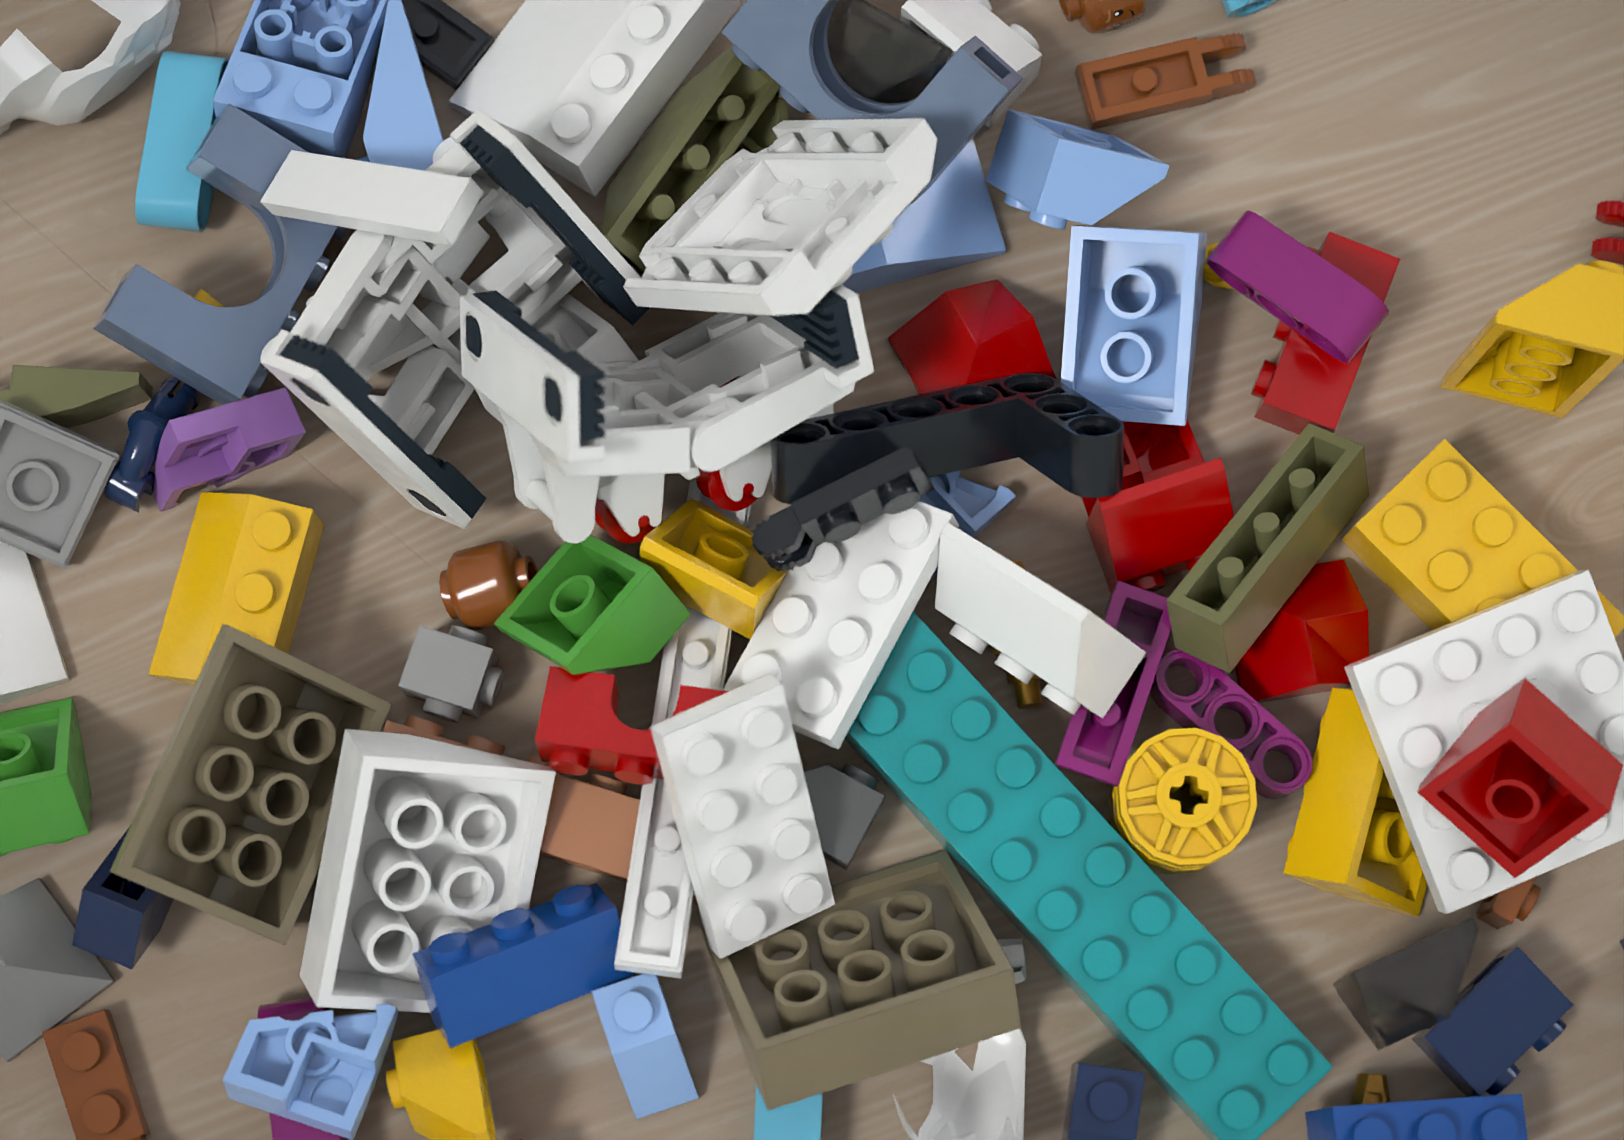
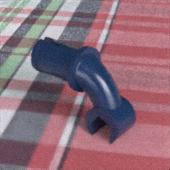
(146, 427)

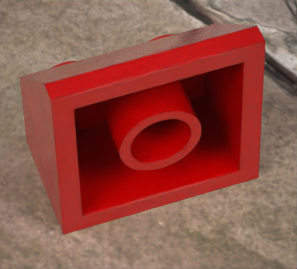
(1160, 525)
(1523, 779)

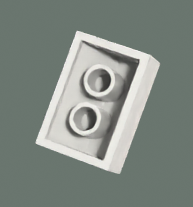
(1031, 626)

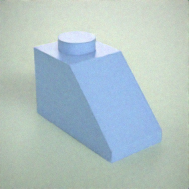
(645, 1044)

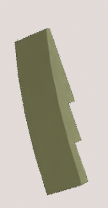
(75, 394)

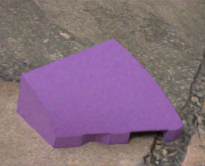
(224, 444)

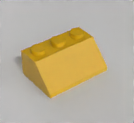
(240, 569)
(1348, 822)

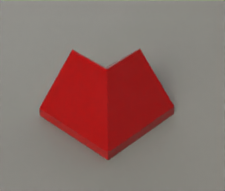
(970, 339)
(1309, 638)

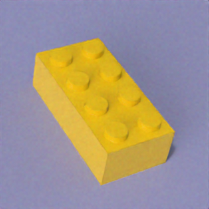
(1455, 543)

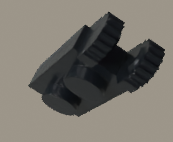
(841, 509)

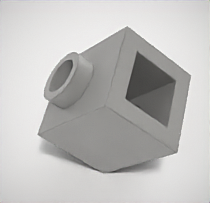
(452, 673)

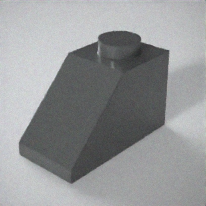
(843, 809)

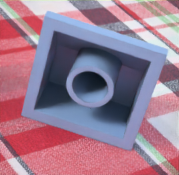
(1068, 170)

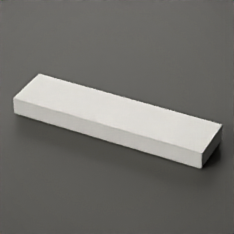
(372, 197)

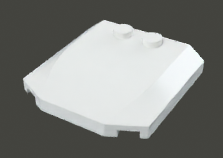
(786, 220)

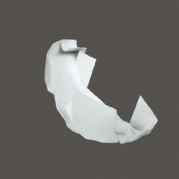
(41, 92)
(989, 1098)

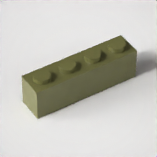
(1268, 547)

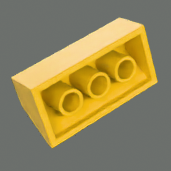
(1548, 343)

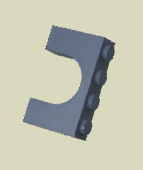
(792, 48)
(210, 344)

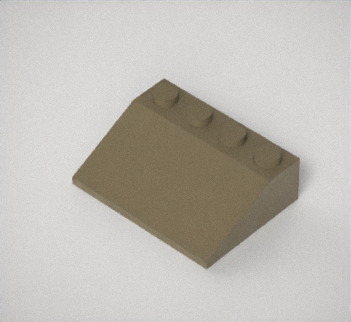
(246, 786)
(869, 983)

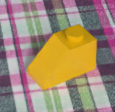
(442, 1088)

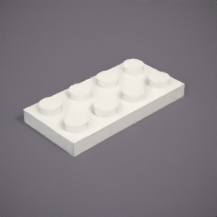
(842, 619)
(743, 815)

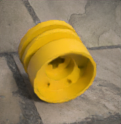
(1154, 823)

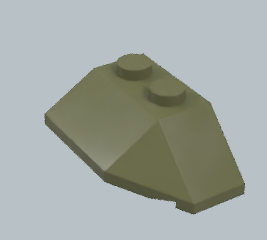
(698, 130)

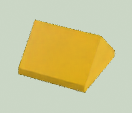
(712, 566)

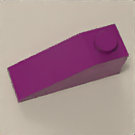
(1100, 745)

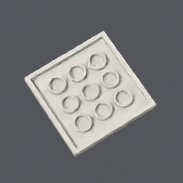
(1434, 686)

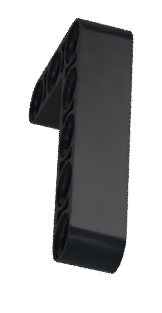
(960, 430)

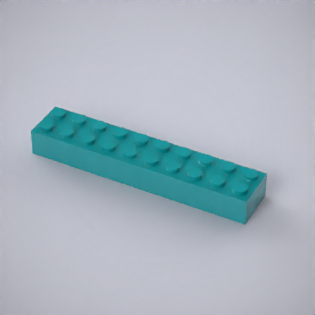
(1080, 893)

